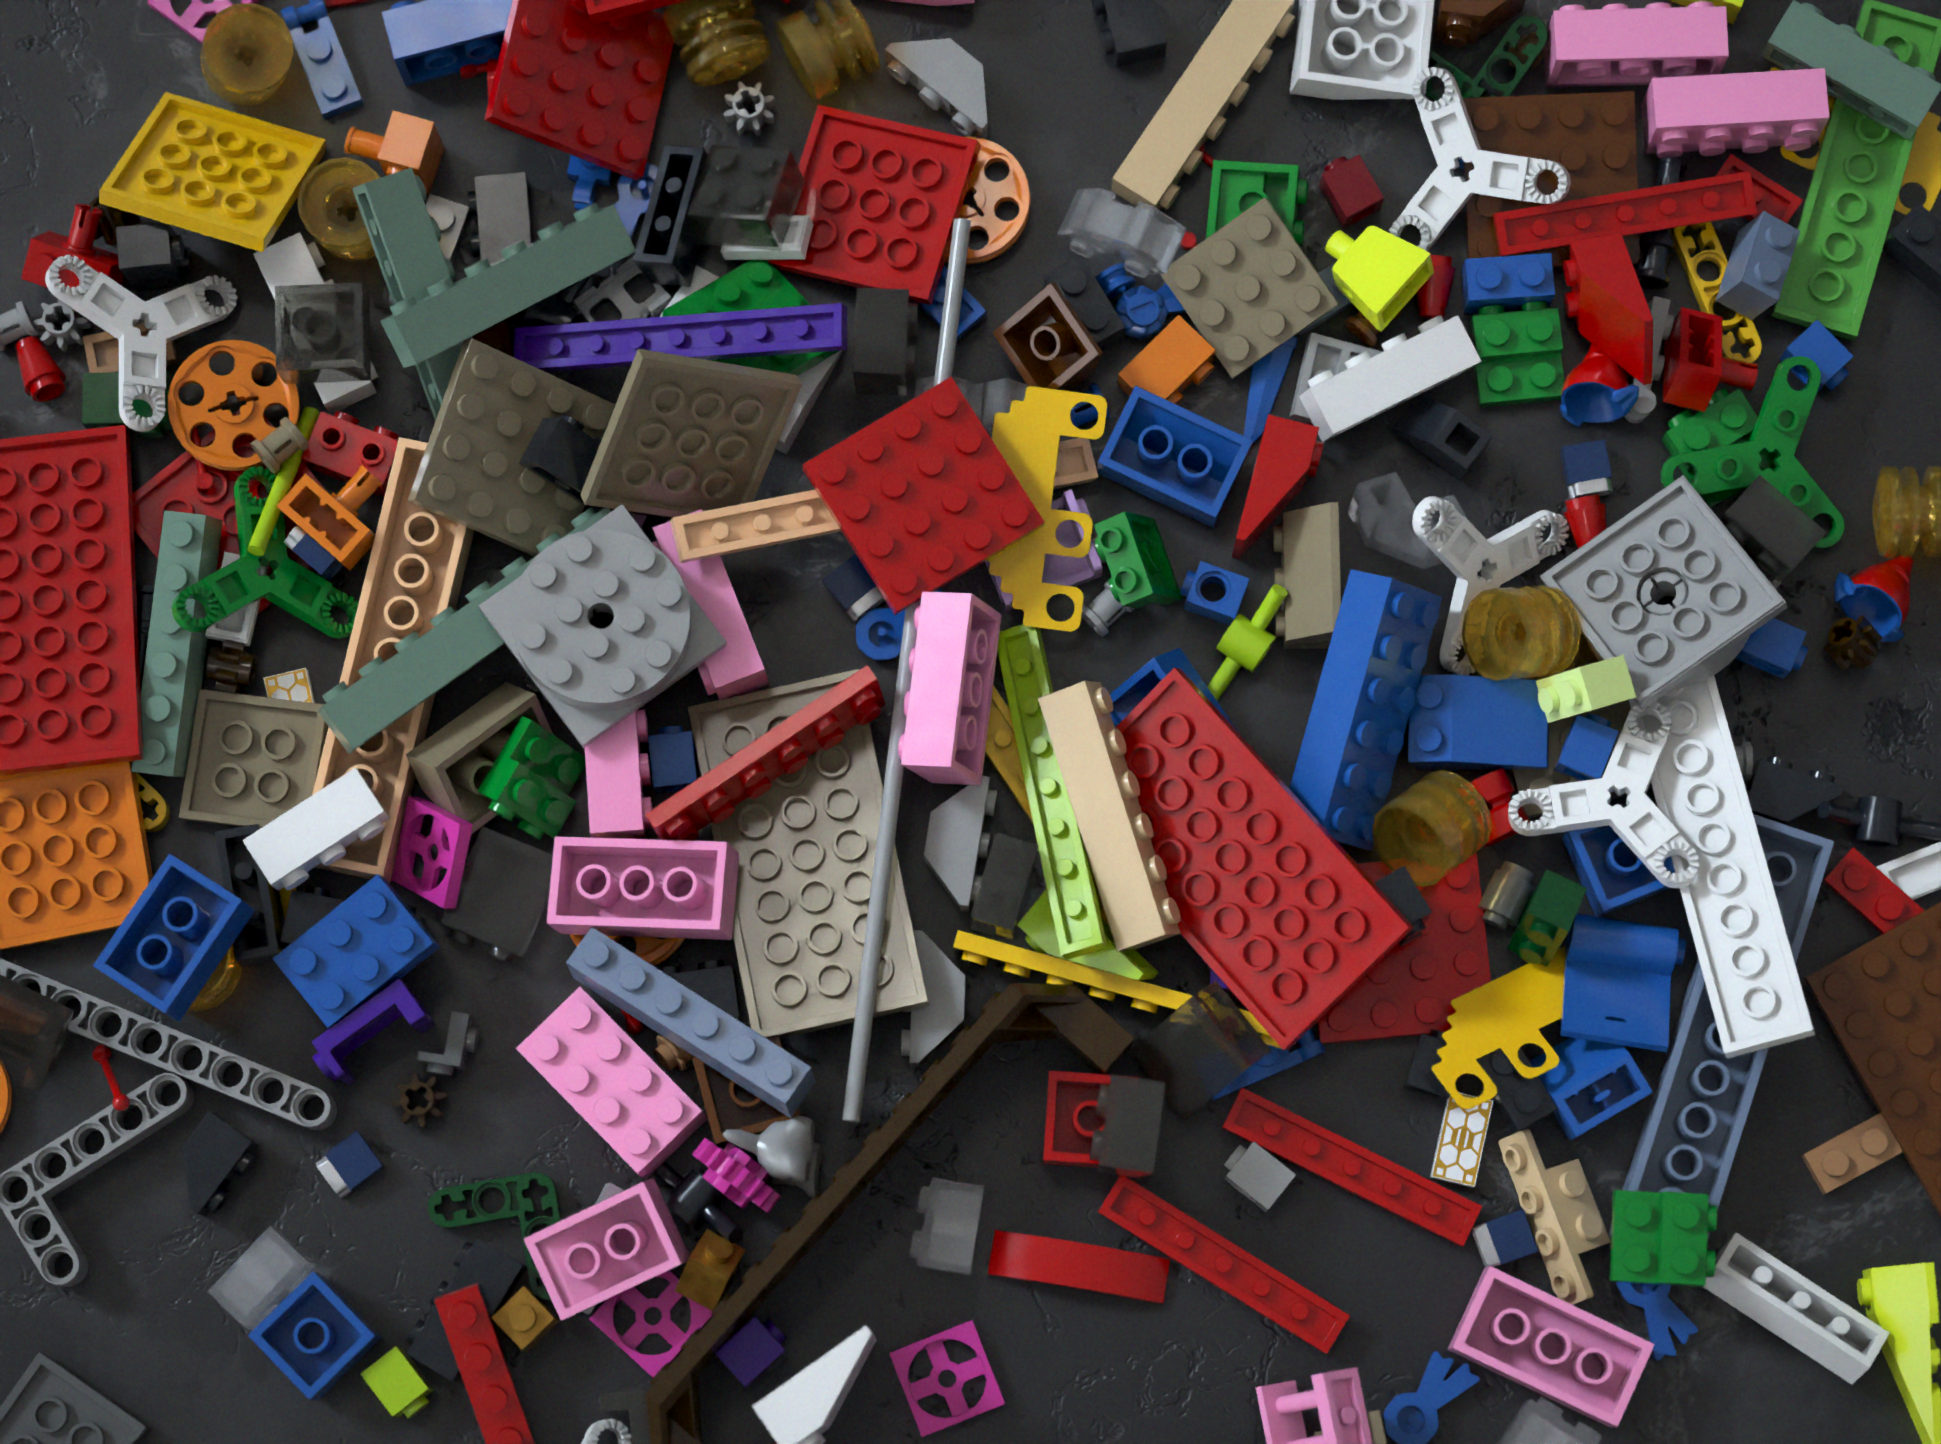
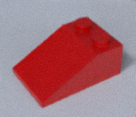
(1610, 303)
(1283, 462)

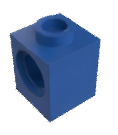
(1825, 351)
(1223, 610)
(1775, 648)
(1586, 748)
(672, 759)

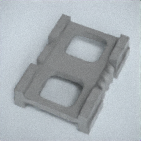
(614, 290)

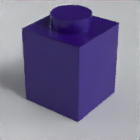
(752, 1350)

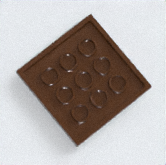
(1582, 131)

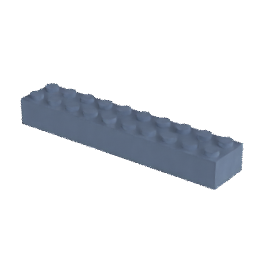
(1700, 1092)

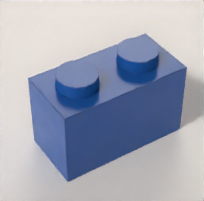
(1506, 281)

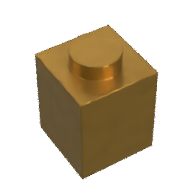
(710, 1270)
(525, 1319)

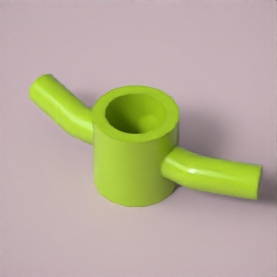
(1246, 641)

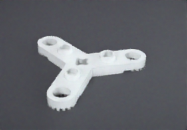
(1493, 172)
(118, 310)
(1464, 549)
(1587, 802)

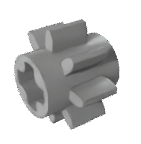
(747, 121)
(70, 332)

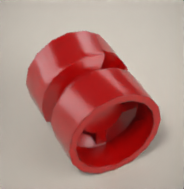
(1497, 793)

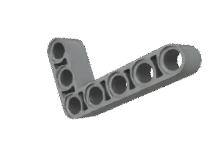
(78, 1165)

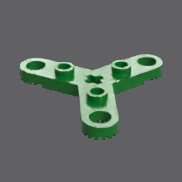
(1775, 430)
(240, 585)

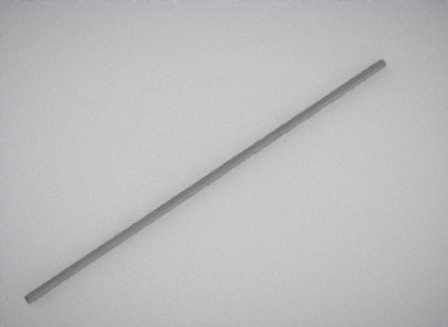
(894, 769)

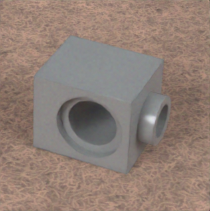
(1257, 1175)

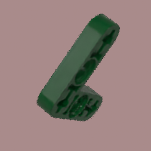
(1471, 87)
(515, 1206)

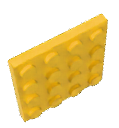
(212, 171)

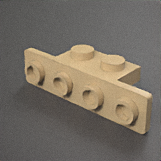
(1558, 1213)

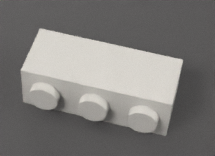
(317, 830)

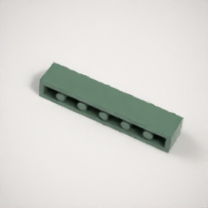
(409, 258)
(508, 285)
(173, 654)

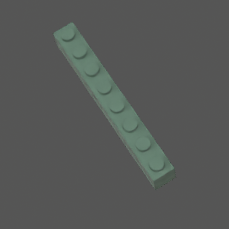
(426, 661)

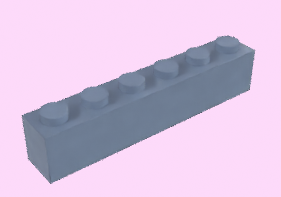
(691, 1022)

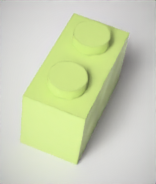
(1585, 688)

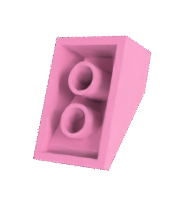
(607, 1248)

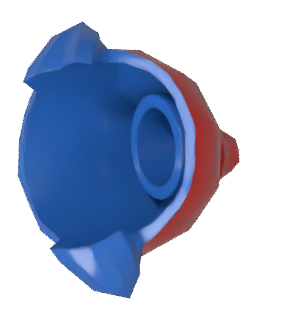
(1597, 391)
(1879, 595)

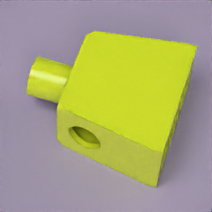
(1378, 272)

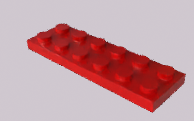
(768, 757)

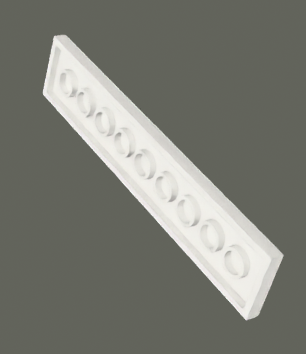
(1733, 896)

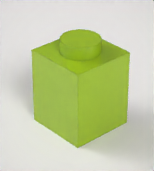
(398, 1383)

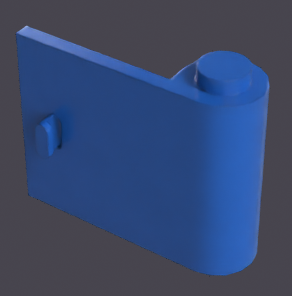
(1619, 981)

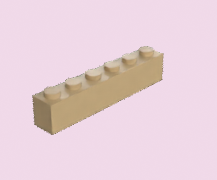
(1200, 100)
(1110, 815)

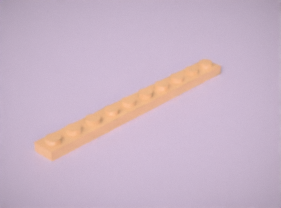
(806, 516)

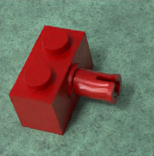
(50, 245)
(1696, 361)

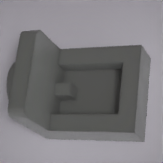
(460, 1041)

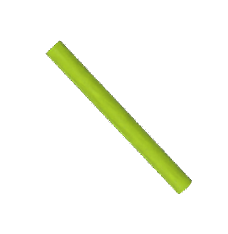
(281, 487)

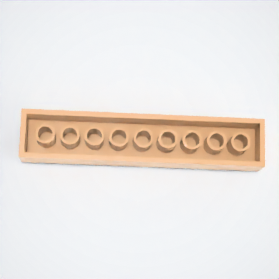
(408, 581)

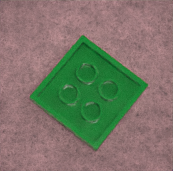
(751, 288)

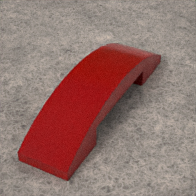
(1079, 1266)

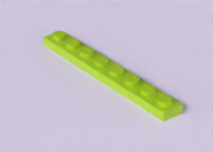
(1057, 833)

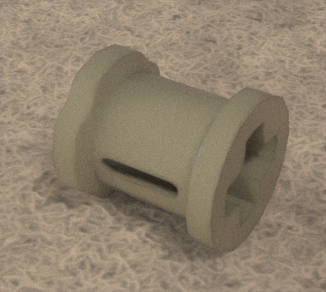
(279, 445)

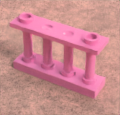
(1339, 1406)

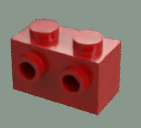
(342, 446)

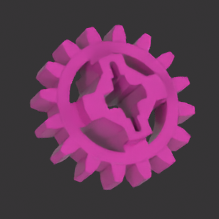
(736, 1175)

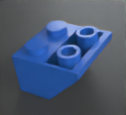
(1591, 1083)

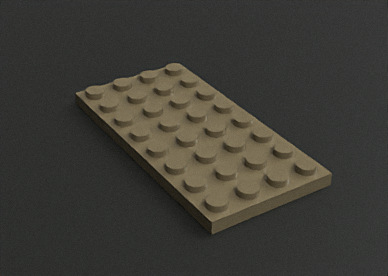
(808, 871)

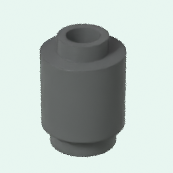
(1507, 895)

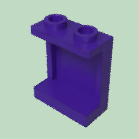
(365, 1024)

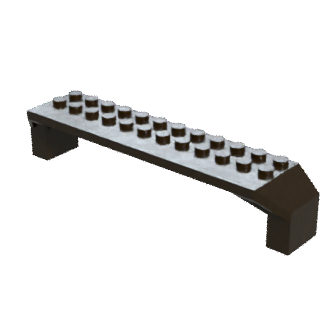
(1016, 1015)

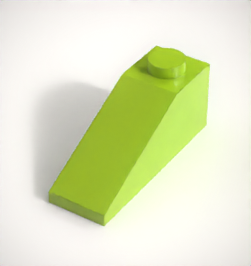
(1042, 937)

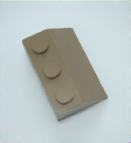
(1309, 574)
(462, 752)

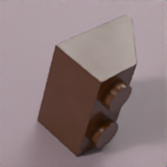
(1472, 20)
(1049, 342)

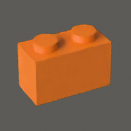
(1169, 363)

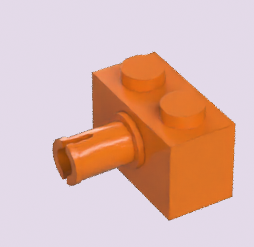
(406, 144)
(333, 517)

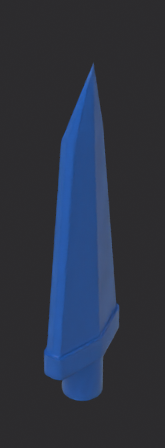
(1264, 387)

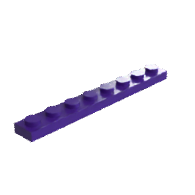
(693, 335)

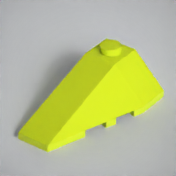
(1906, 1306)

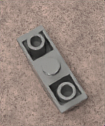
(946, 80)
(958, 841)
(945, 1015)

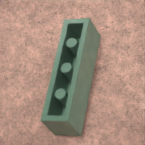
(1855, 70)

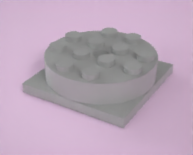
(1659, 551)
(608, 672)

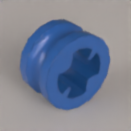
(1115, 280)

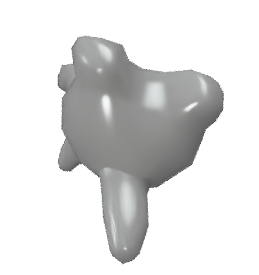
(785, 1152)

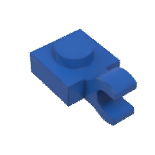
(587, 177)

